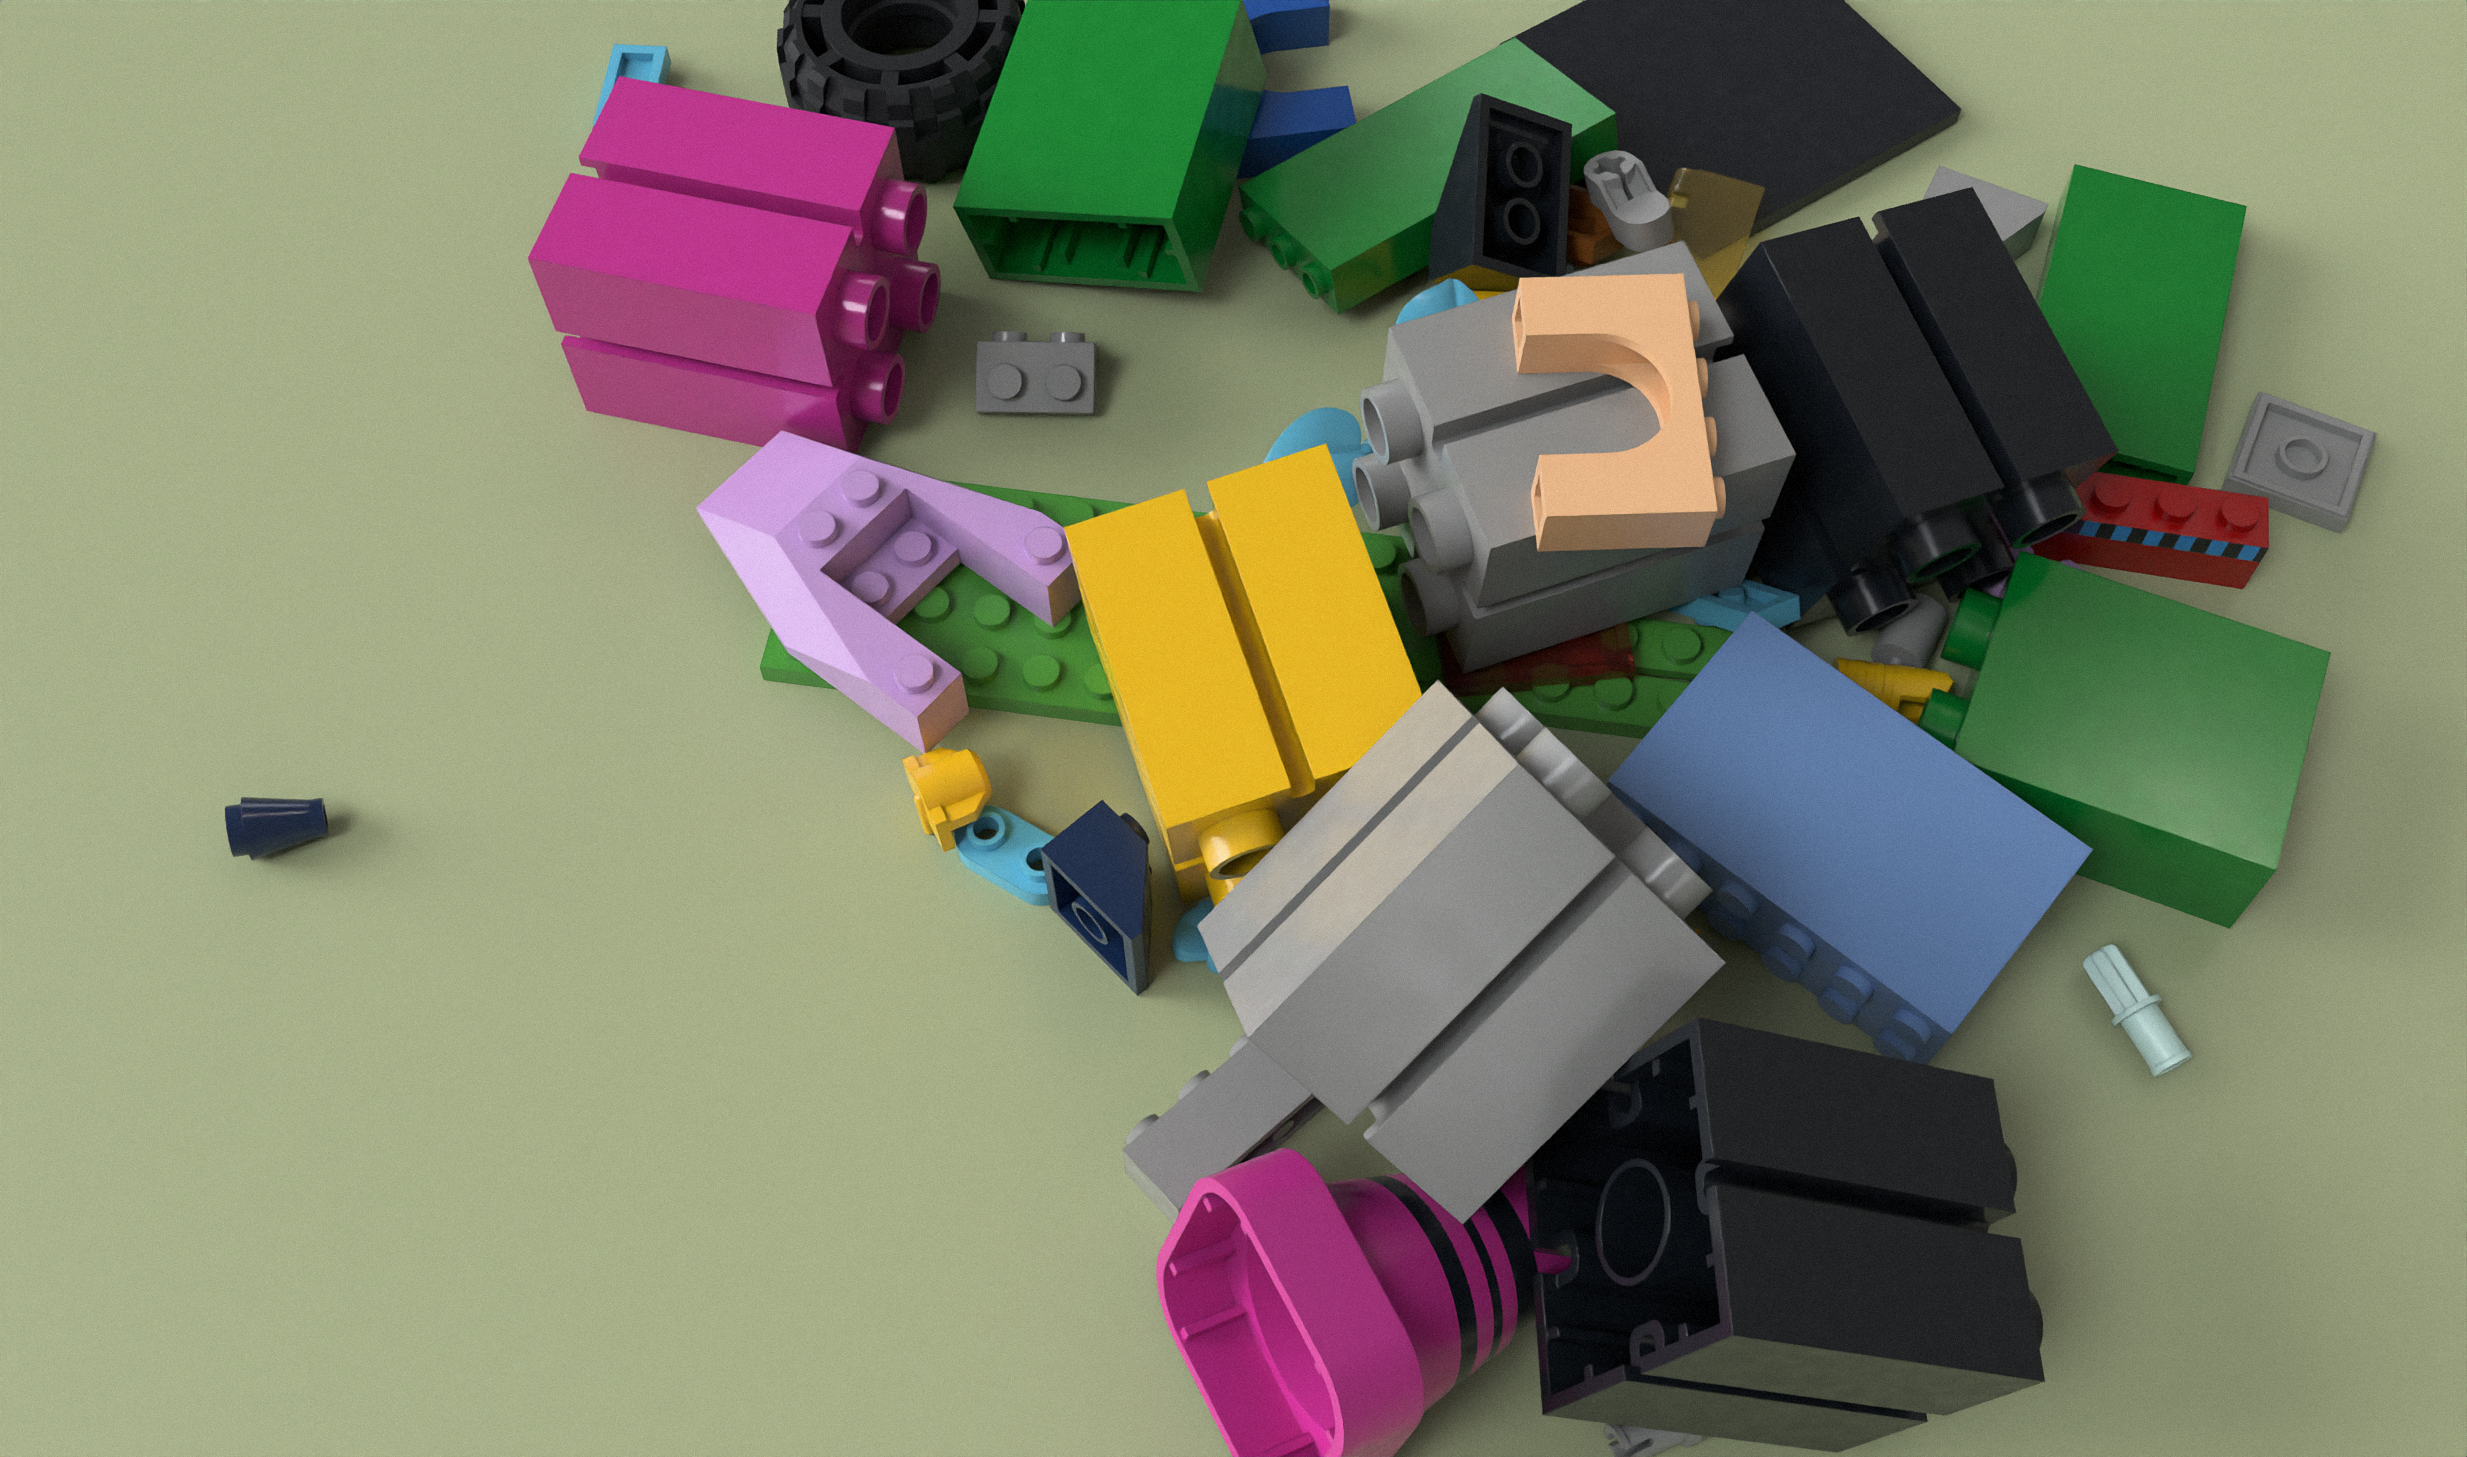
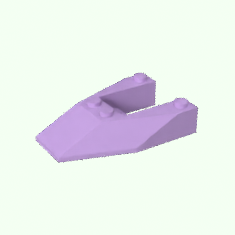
(852, 545)

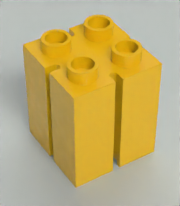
(1241, 656)

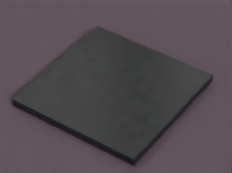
(1747, 90)

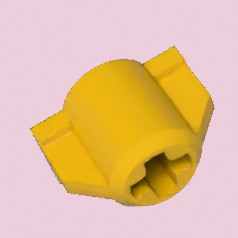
(947, 790)

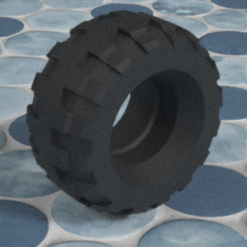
(930, 97)

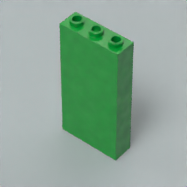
(1365, 199)
(2140, 309)

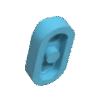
(1007, 855)

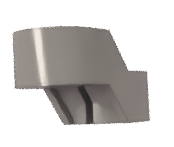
(1629, 200)

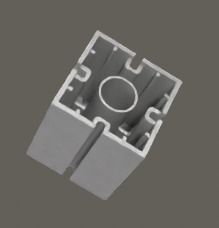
(1458, 464)
(1461, 943)

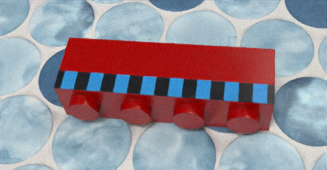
(2165, 531)

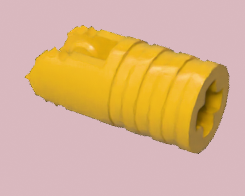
(1896, 685)

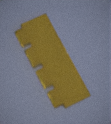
(1713, 220)

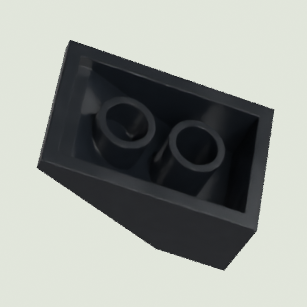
(1504, 199)

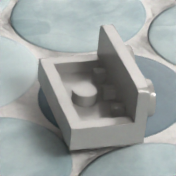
(1036, 376)

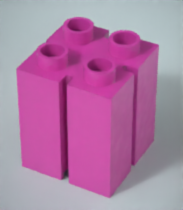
(737, 267)

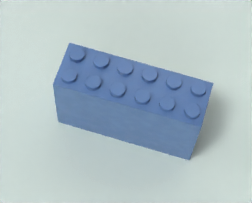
(1844, 840)

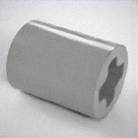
(1912, 636)

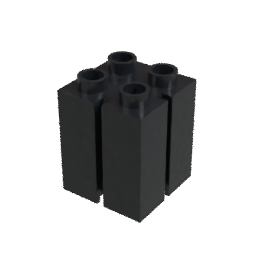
(1916, 406)
(1779, 1244)

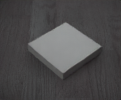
(2300, 461)

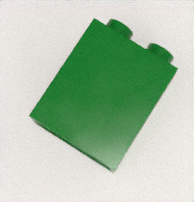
(1113, 142)
(2135, 729)

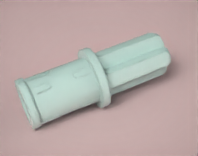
(2136, 1010)

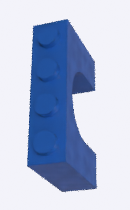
(1298, 119)

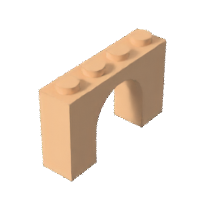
(1646, 336)

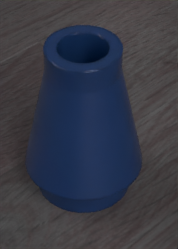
(273, 824)

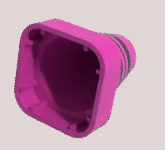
(1341, 1304)

